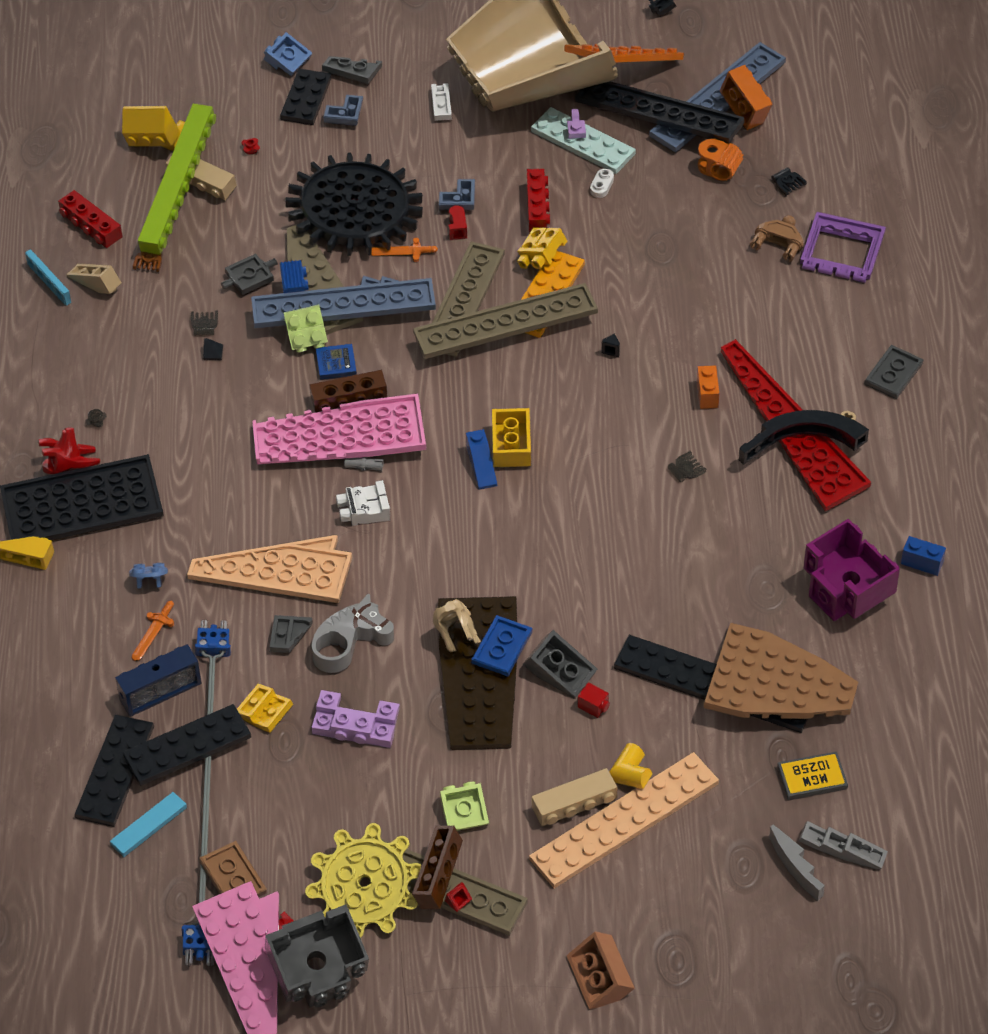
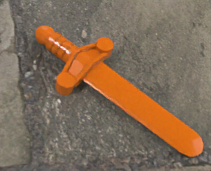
(416, 250)
(159, 620)

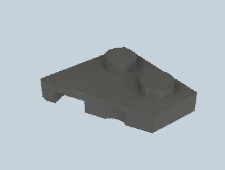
(288, 632)

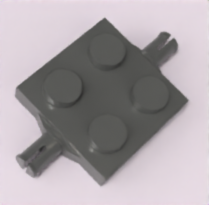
(249, 274)

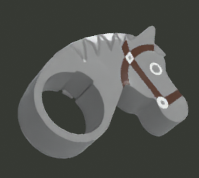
(347, 626)

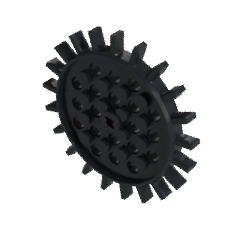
(354, 204)

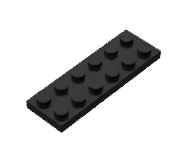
(186, 744)
(111, 773)

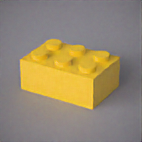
(511, 437)

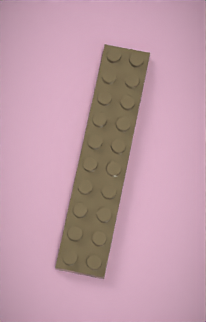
(505, 320)

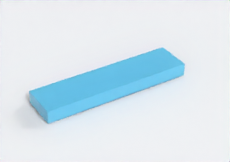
(48, 277)
(148, 824)

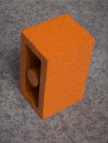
(708, 387)

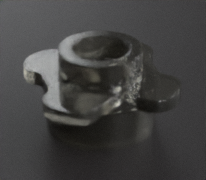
(95, 418)

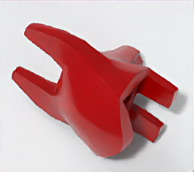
(66, 453)

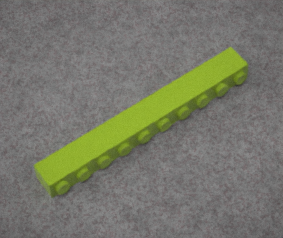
(176, 179)

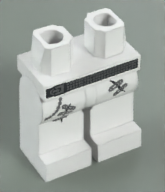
(364, 504)

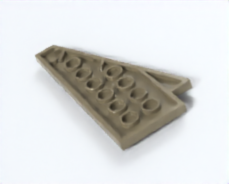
(318, 270)

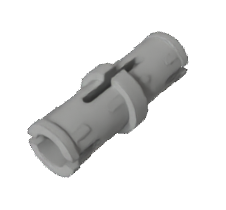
(364, 463)

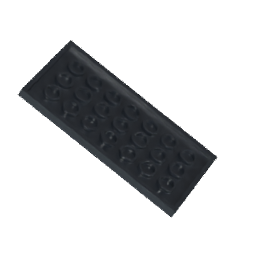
(82, 500)

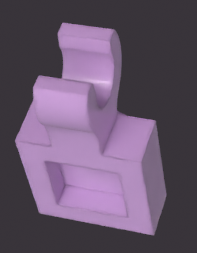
(576, 127)

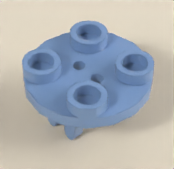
(155, 571)

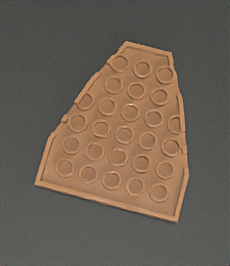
(775, 677)

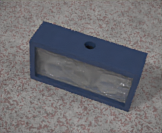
(158, 680)

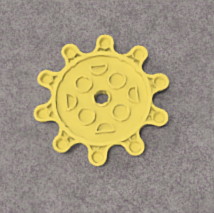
(370, 859)

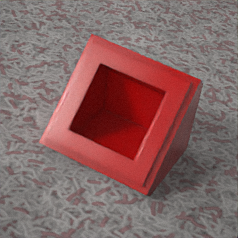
(458, 897)

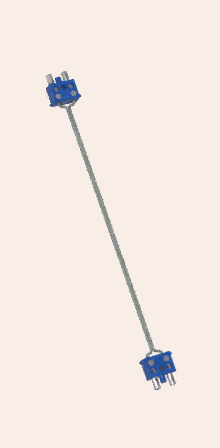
(210, 643)

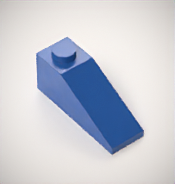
(481, 459)

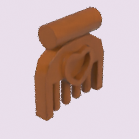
(148, 259)

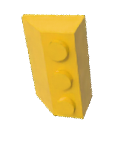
(148, 126)

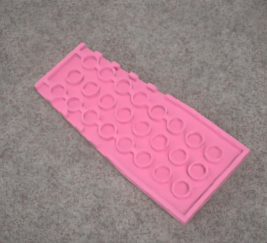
(351, 431)

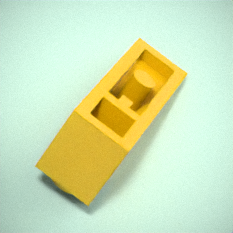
(28, 551)

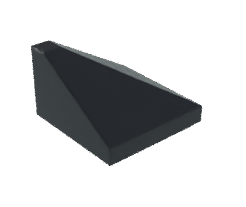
(212, 350)

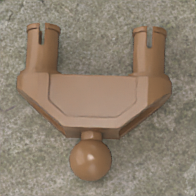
(781, 233)

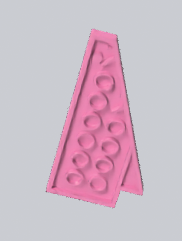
(236, 934)

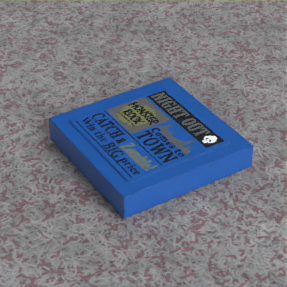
(336, 361)

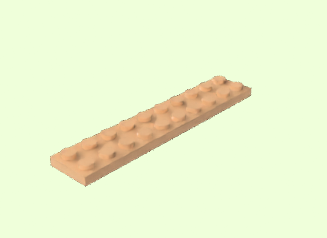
(623, 820)

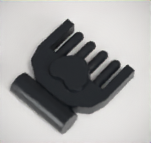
(786, 179)

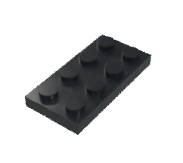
(305, 96)

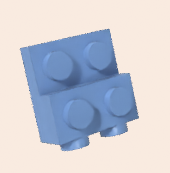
(287, 54)

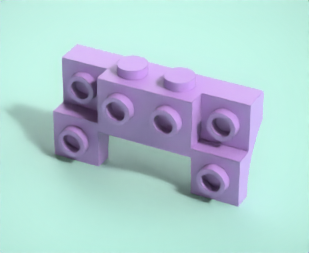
(354, 724)

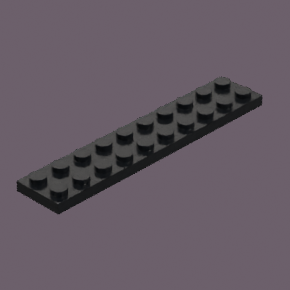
(662, 110)
(679, 673)

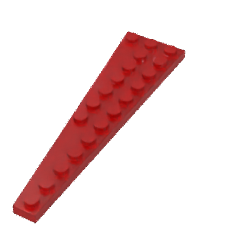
(817, 458)

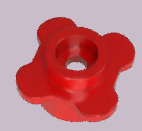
(250, 145)

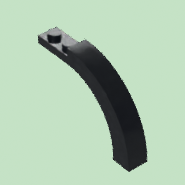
(805, 422)

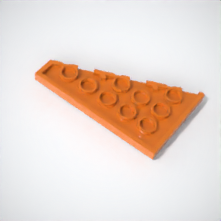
(627, 54)

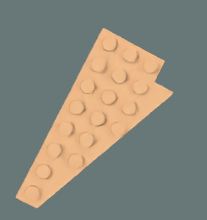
(294, 569)

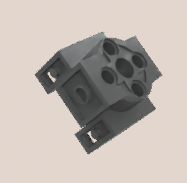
(322, 937)

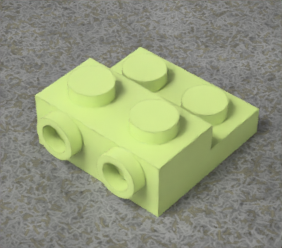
(305, 328)
(464, 806)

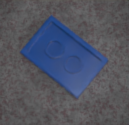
(502, 645)

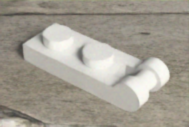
(441, 102)

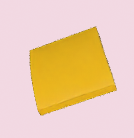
(264, 708)

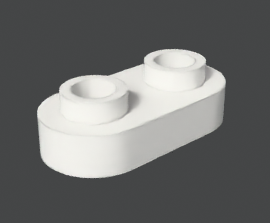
(602, 183)

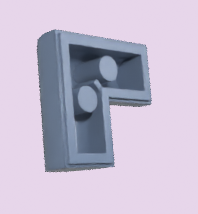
(344, 115)
(463, 197)

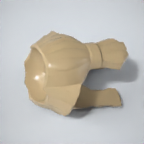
(449, 614)

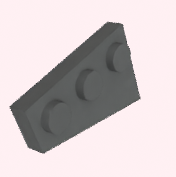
(356, 70)

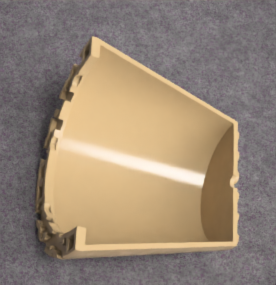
(518, 55)

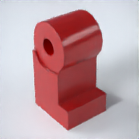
(457, 224)

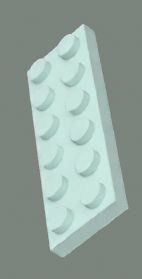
(595, 147)

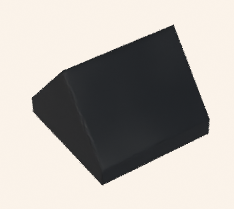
(611, 346)

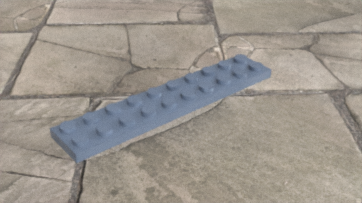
(759, 60)
(347, 301)

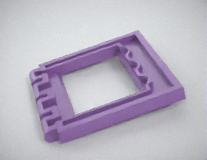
(846, 228)

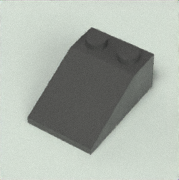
(560, 665)

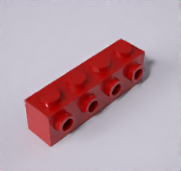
(537, 198)
(90, 219)

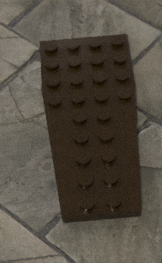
(476, 698)

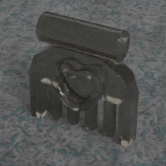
(204, 325)
(684, 467)

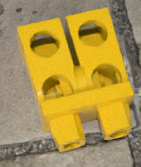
(541, 247)

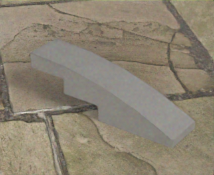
(844, 847)
(792, 857)

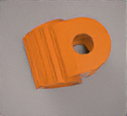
(726, 159)

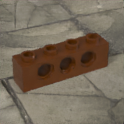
(348, 390)
(437, 867)

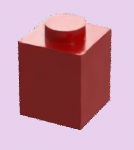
(593, 700)

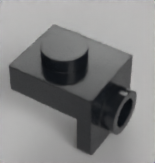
(661, 6)

